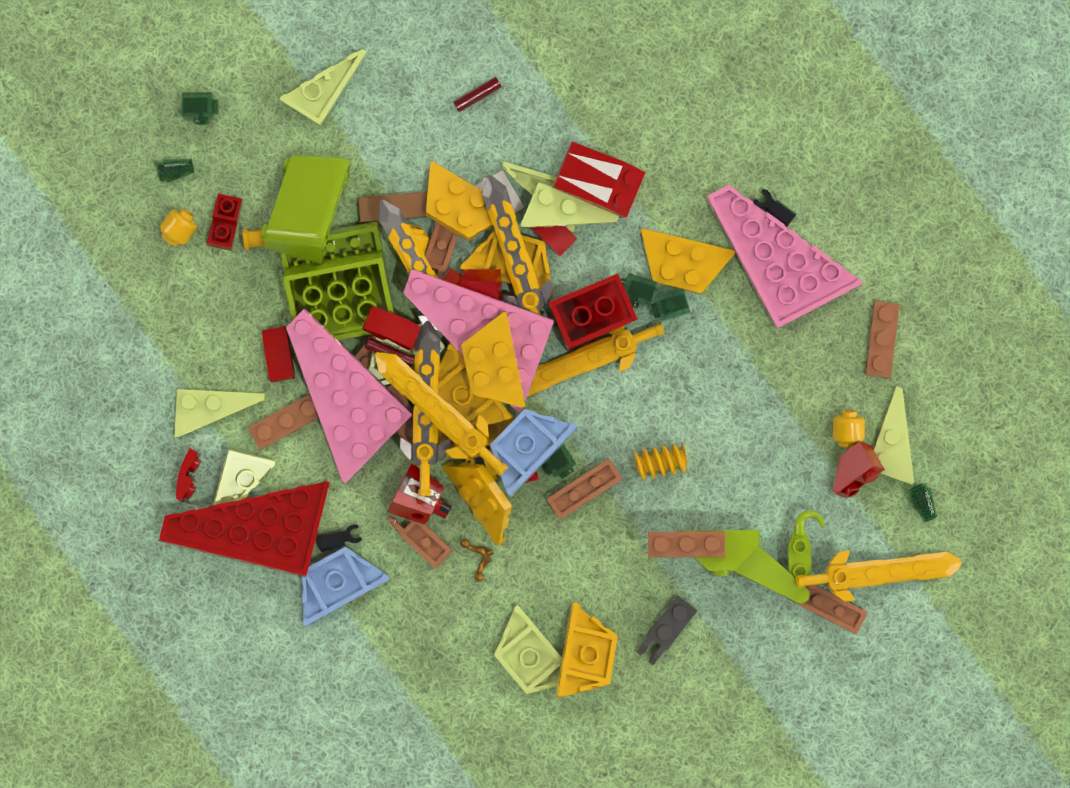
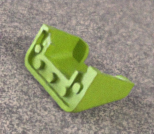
(306, 205)

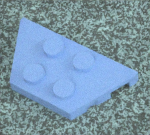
(528, 445)
(337, 582)

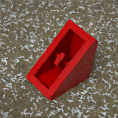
(483, 281)

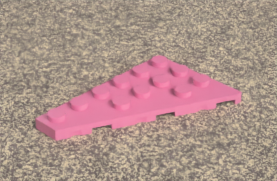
(780, 264)
(463, 312)
(350, 401)

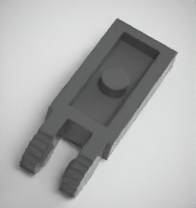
(668, 627)

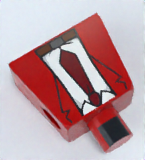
(414, 507)

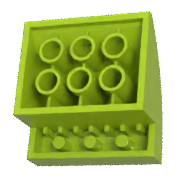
(339, 298)

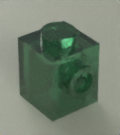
(199, 107)
(639, 290)
(670, 305)
(560, 463)

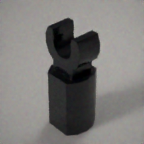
(776, 208)
(337, 538)

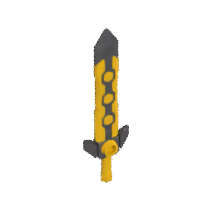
(404, 242)
(514, 250)
(425, 433)

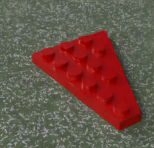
(259, 530)

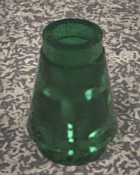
(174, 169)
(923, 502)

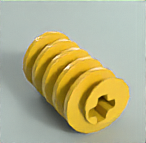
(661, 461)

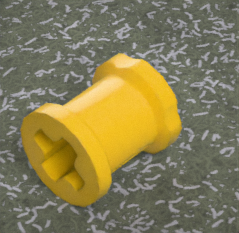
(252, 238)

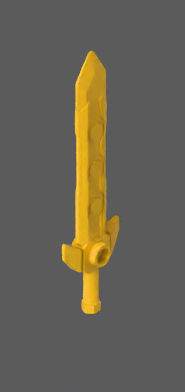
(592, 356)
(442, 414)
(878, 572)

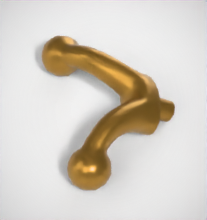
(465, 543)

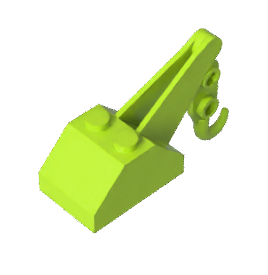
(749, 560)

